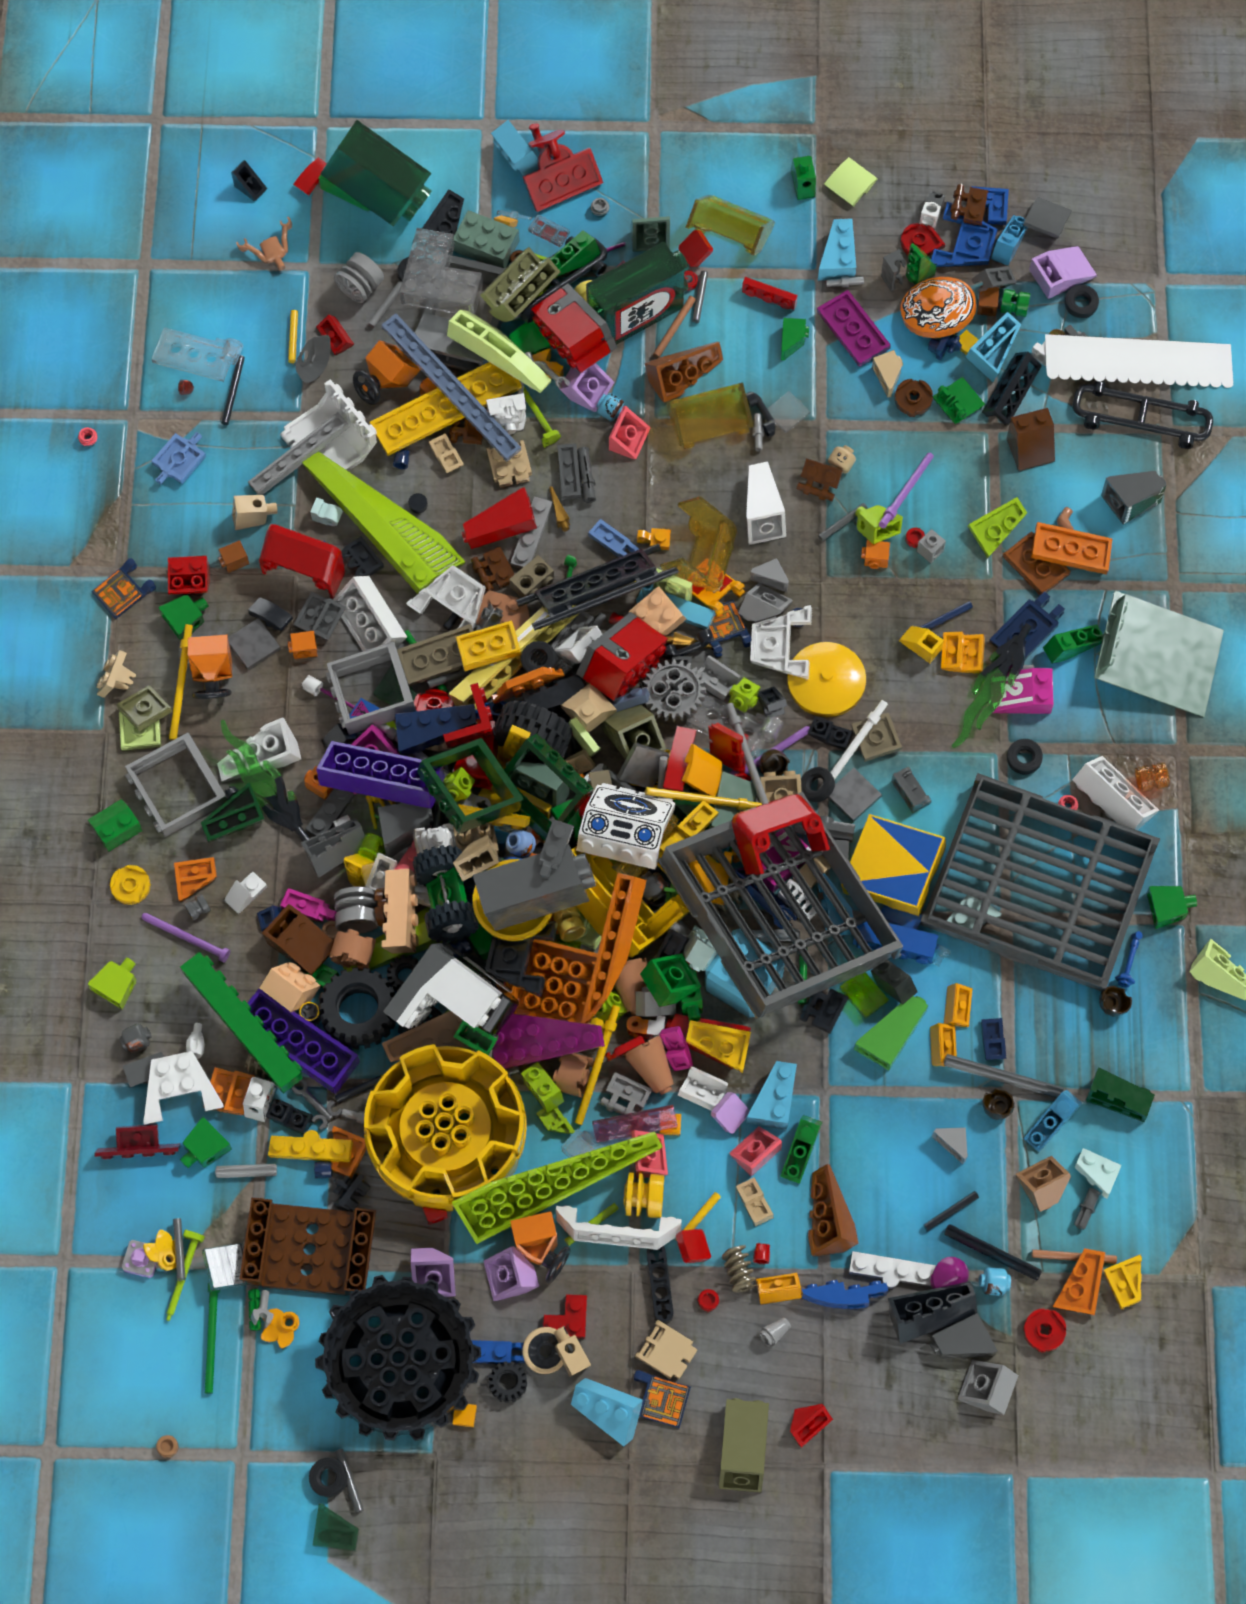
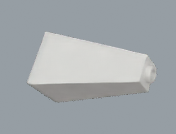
(764, 506)

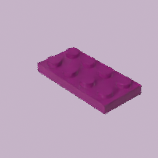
(853, 328)

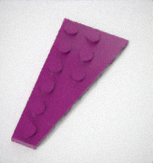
(536, 1039)

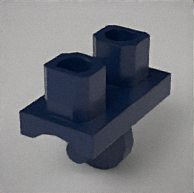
(940, 347)

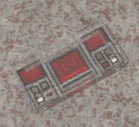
(549, 230)

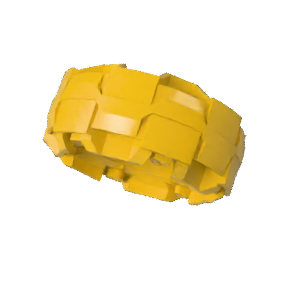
(427, 1080)

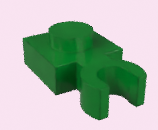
(323, 975)

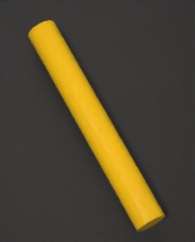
(293, 336)
(703, 1212)

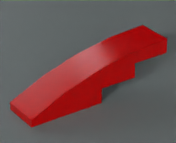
(676, 766)

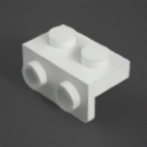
(703, 1088)

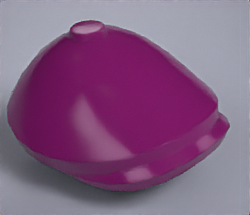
(949, 1272)

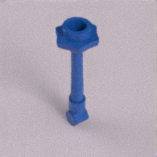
(1125, 978)

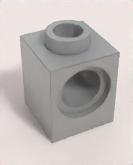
(931, 546)

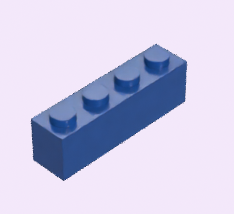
(916, 943)

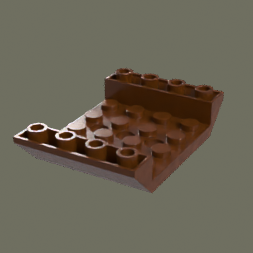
(277, 1244)

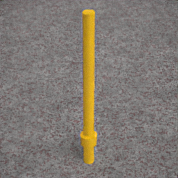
(180, 683)
(740, 803)
(610, 1026)

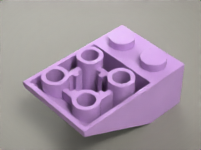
(1061, 270)

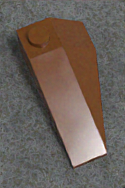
(678, 371)

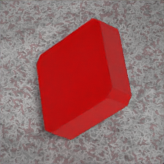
(695, 248)
(693, 1246)

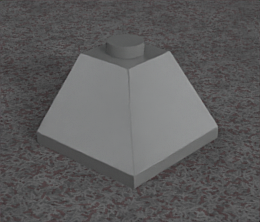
(763, 603)

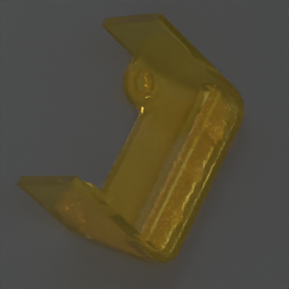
(731, 221)
(712, 546)

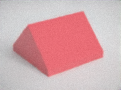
(628, 434)
(756, 1150)
(653, 1163)

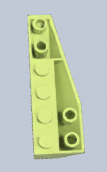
(496, 348)

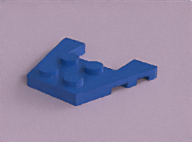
(972, 245)

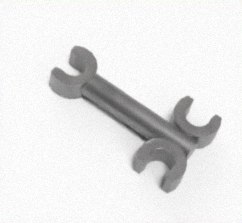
(326, 1115)

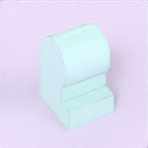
(325, 513)

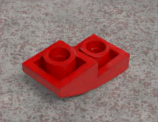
(310, 176)

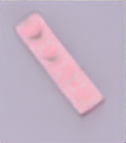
(645, 1121)

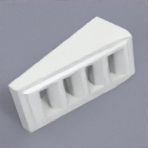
(797, 890)

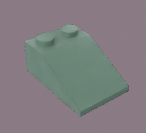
(650, 232)
(540, 782)

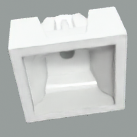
(508, 412)
(575, 646)
(433, 837)

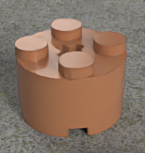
(352, 950)
(573, 1074)

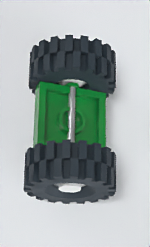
(450, 912)

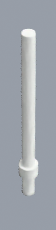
(872, 719)

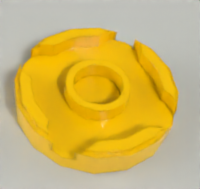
(130, 885)

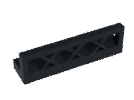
(1009, 383)

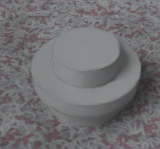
(599, 207)

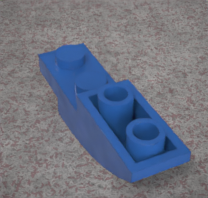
(835, 1295)

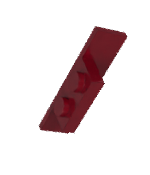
(137, 1140)

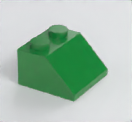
(115, 825)
(669, 979)

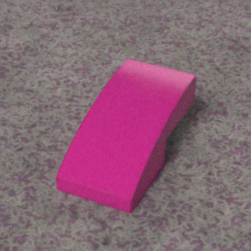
(678, 1050)

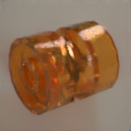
(1145, 779)

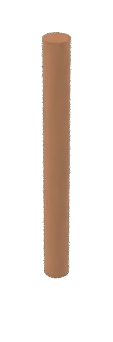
(673, 328)
(1070, 1256)

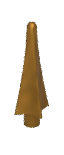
(561, 516)
(681, 641)

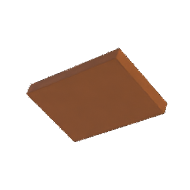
(1038, 574)

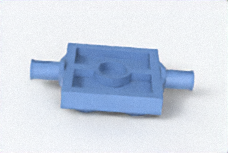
(178, 458)

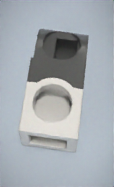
(932, 209)

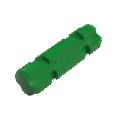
(254, 1296)

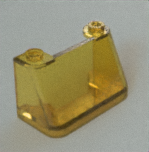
(710, 414)

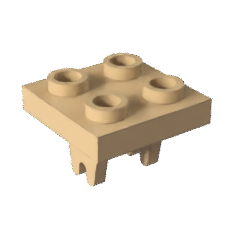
(115, 675)

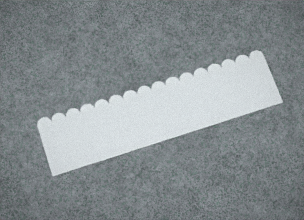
(1138, 360)

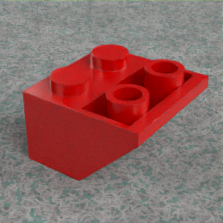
(188, 575)

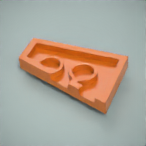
(1083, 1284)

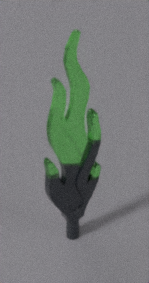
(1003, 659)
(286, 809)

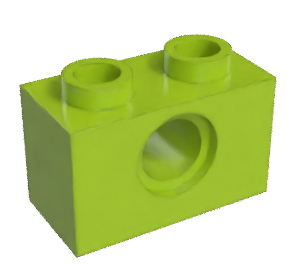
(542, 1087)

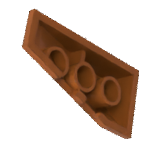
(832, 1223)

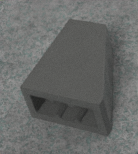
(964, 1340)

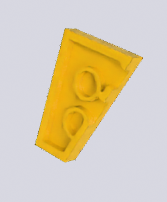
(720, 1042)

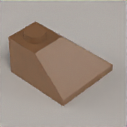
(1044, 1182)

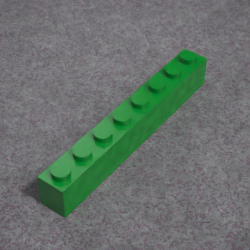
(241, 1022)

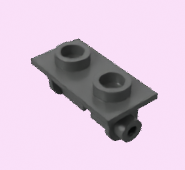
(489, 617)

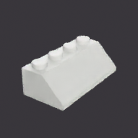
(368, 614)
(1114, 794)

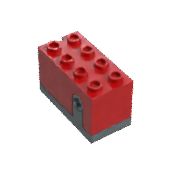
(573, 328)
(622, 656)

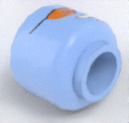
(520, 843)

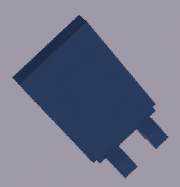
(1034, 615)
(757, 896)

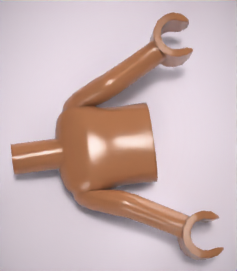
(271, 247)

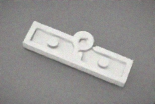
(891, 1269)

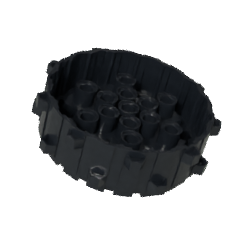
(444, 1379)

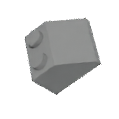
(988, 1386)

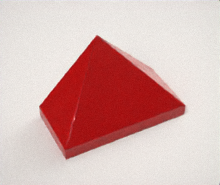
(808, 1422)

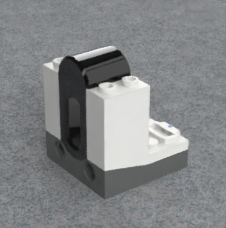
(446, 979)

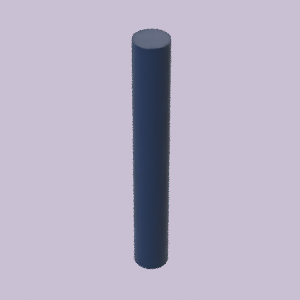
(947, 616)

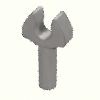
(262, 1311)

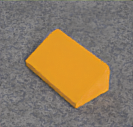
(958, 1005)
(942, 1042)
(779, 1288)

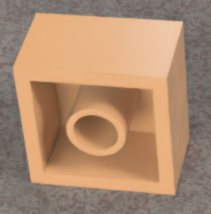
(659, 612)
(290, 986)

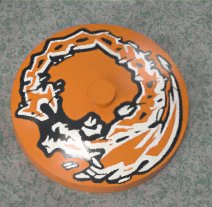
(938, 307)

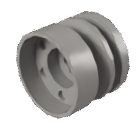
(359, 277)
(355, 909)

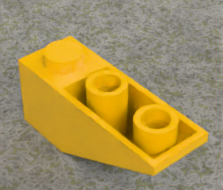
(358, 869)

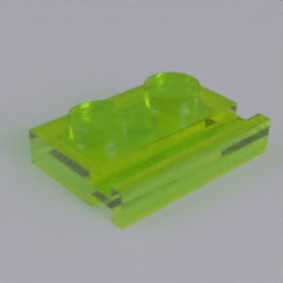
(864, 994)

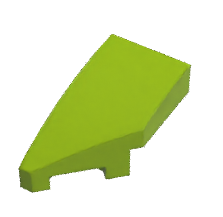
(555, 1121)

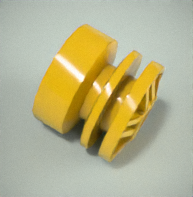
(644, 1195)

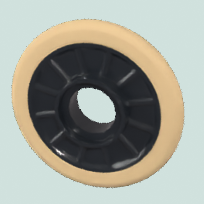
(532, 1355)

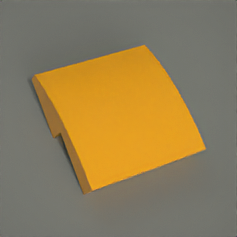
(962, 652)
(702, 771)

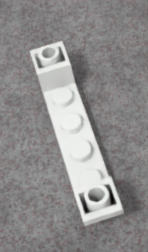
(621, 1236)

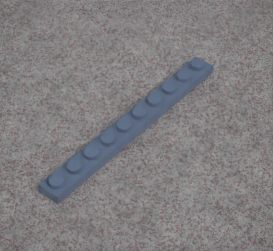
(451, 387)

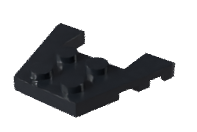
(510, 960)

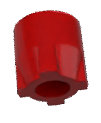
(761, 1254)

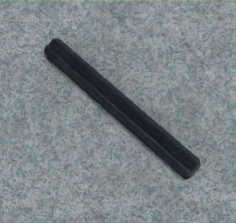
(993, 1252)

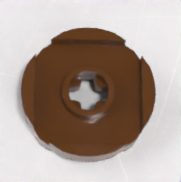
(913, 407)
(379, 914)

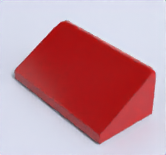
(338, 337)

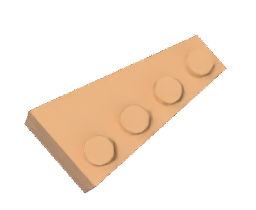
(400, 911)

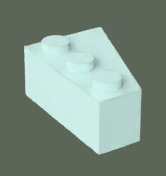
(699, 950)

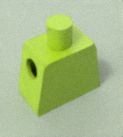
(869, 520)
(114, 982)

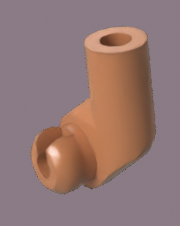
(1063, 519)

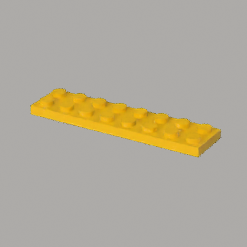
(435, 411)

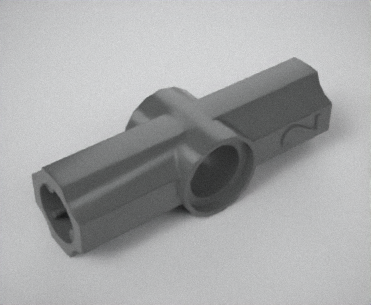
(837, 829)

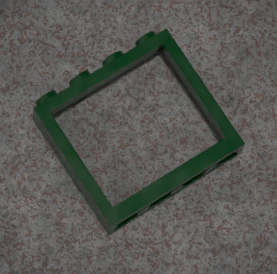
(562, 769)
(493, 770)

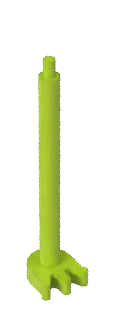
(551, 436)
(195, 1238)

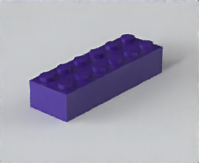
(375, 774)
(309, 1046)

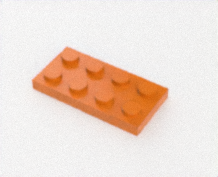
(1071, 548)

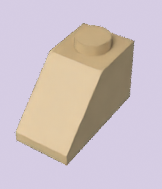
(888, 370)

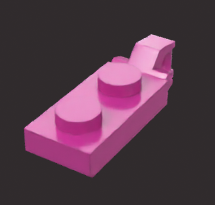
(310, 906)

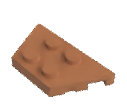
(507, 603)

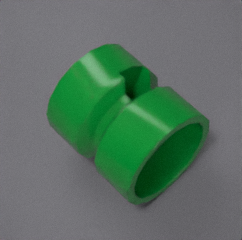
(1021, 299)

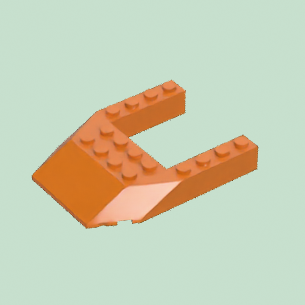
(580, 979)

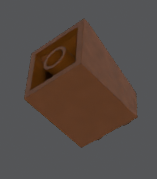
(1032, 439)

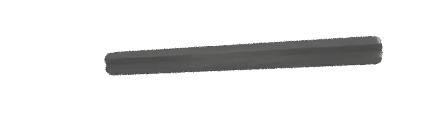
(1002, 1076)

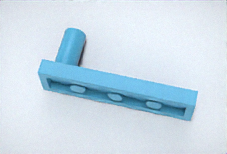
(694, 613)

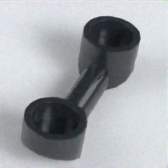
(755, 400)
(704, 638)

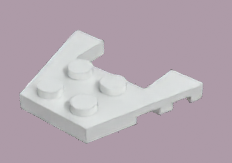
(456, 592)
(772, 643)
(175, 1077)

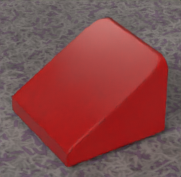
(434, 1215)

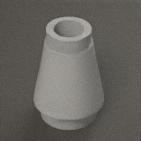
(773, 1332)

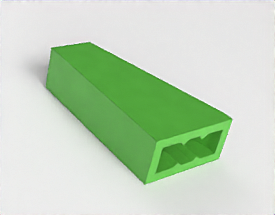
(890, 1035)

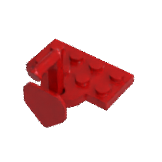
(563, 174)

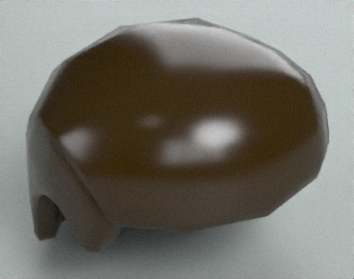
(773, 761)
(1114, 1001)
(998, 1104)

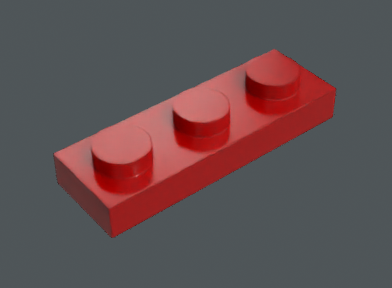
(769, 293)

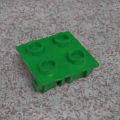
(958, 400)

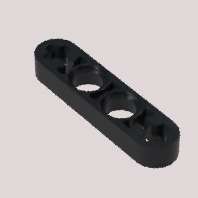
(662, 1282)

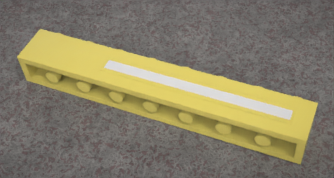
(495, 674)

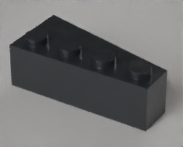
(931, 1310)

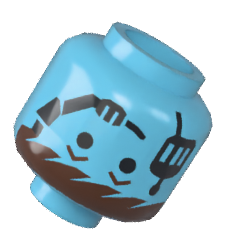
(610, 406)
(995, 1281)

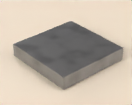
(253, 644)
(641, 766)
(854, 795)

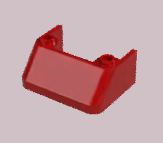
(303, 555)
(754, 824)

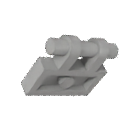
(627, 1090)

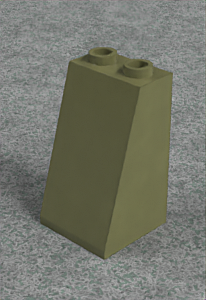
(632, 727)
(744, 1445)

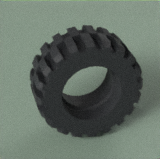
(536, 721)
(349, 984)

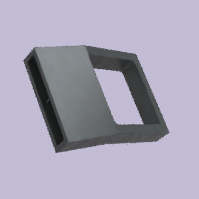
(434, 329)

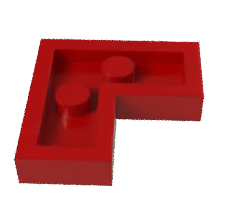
(574, 1317)

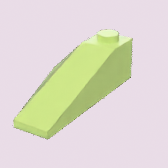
(1217, 971)

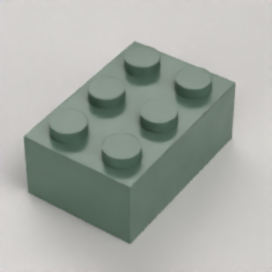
(485, 240)

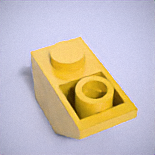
(922, 642)

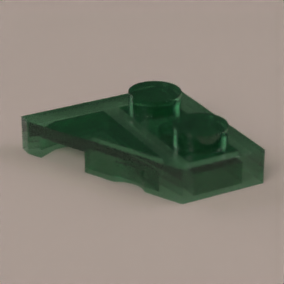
(334, 1531)

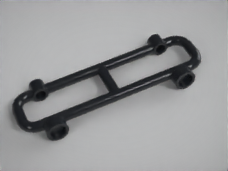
(597, 266)
(1093, 419)

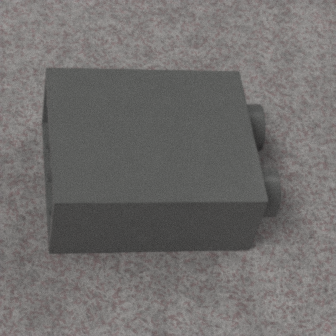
(520, 894)

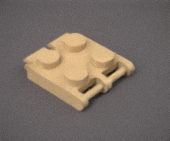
(516, 468)
(667, 1351)

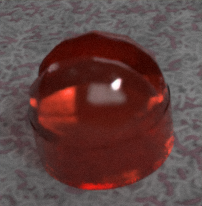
(185, 387)

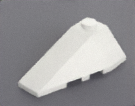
(272, 743)

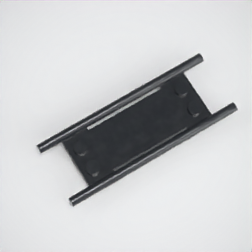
(561, 596)

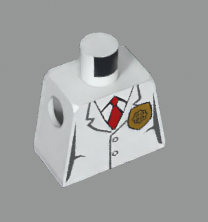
(259, 1097)

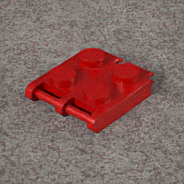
(726, 746)

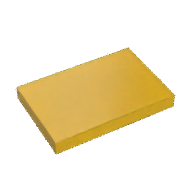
(488, 645)

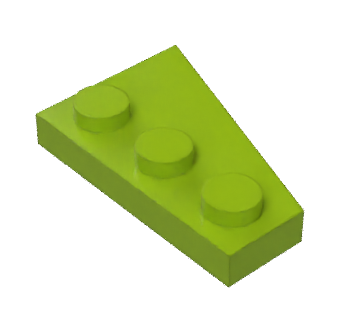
(997, 525)

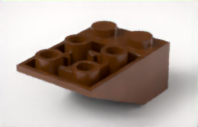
(298, 939)

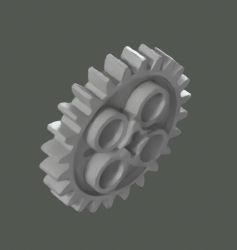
(687, 701)

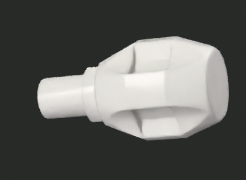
(196, 1041)

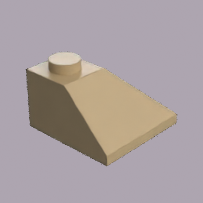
(589, 707)

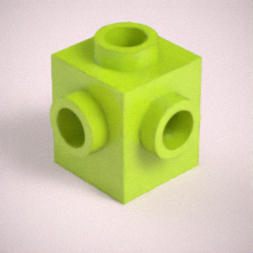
(744, 694)
(459, 784)
(613, 999)

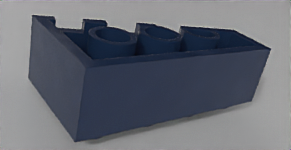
(426, 727)

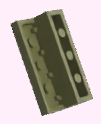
(518, 285)

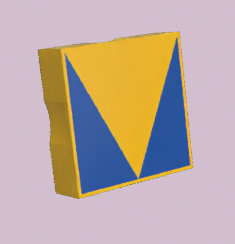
(897, 863)

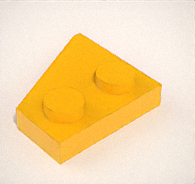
(1125, 1281)

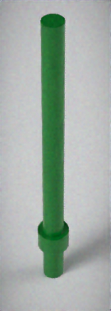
(211, 1339)

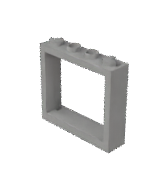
(361, 661)
(161, 754)

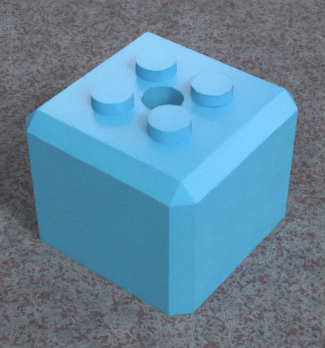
(722, 986)

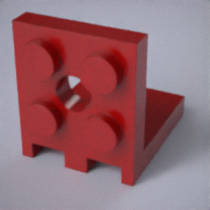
(476, 731)

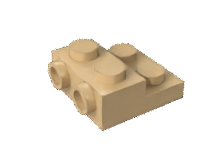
(782, 785)

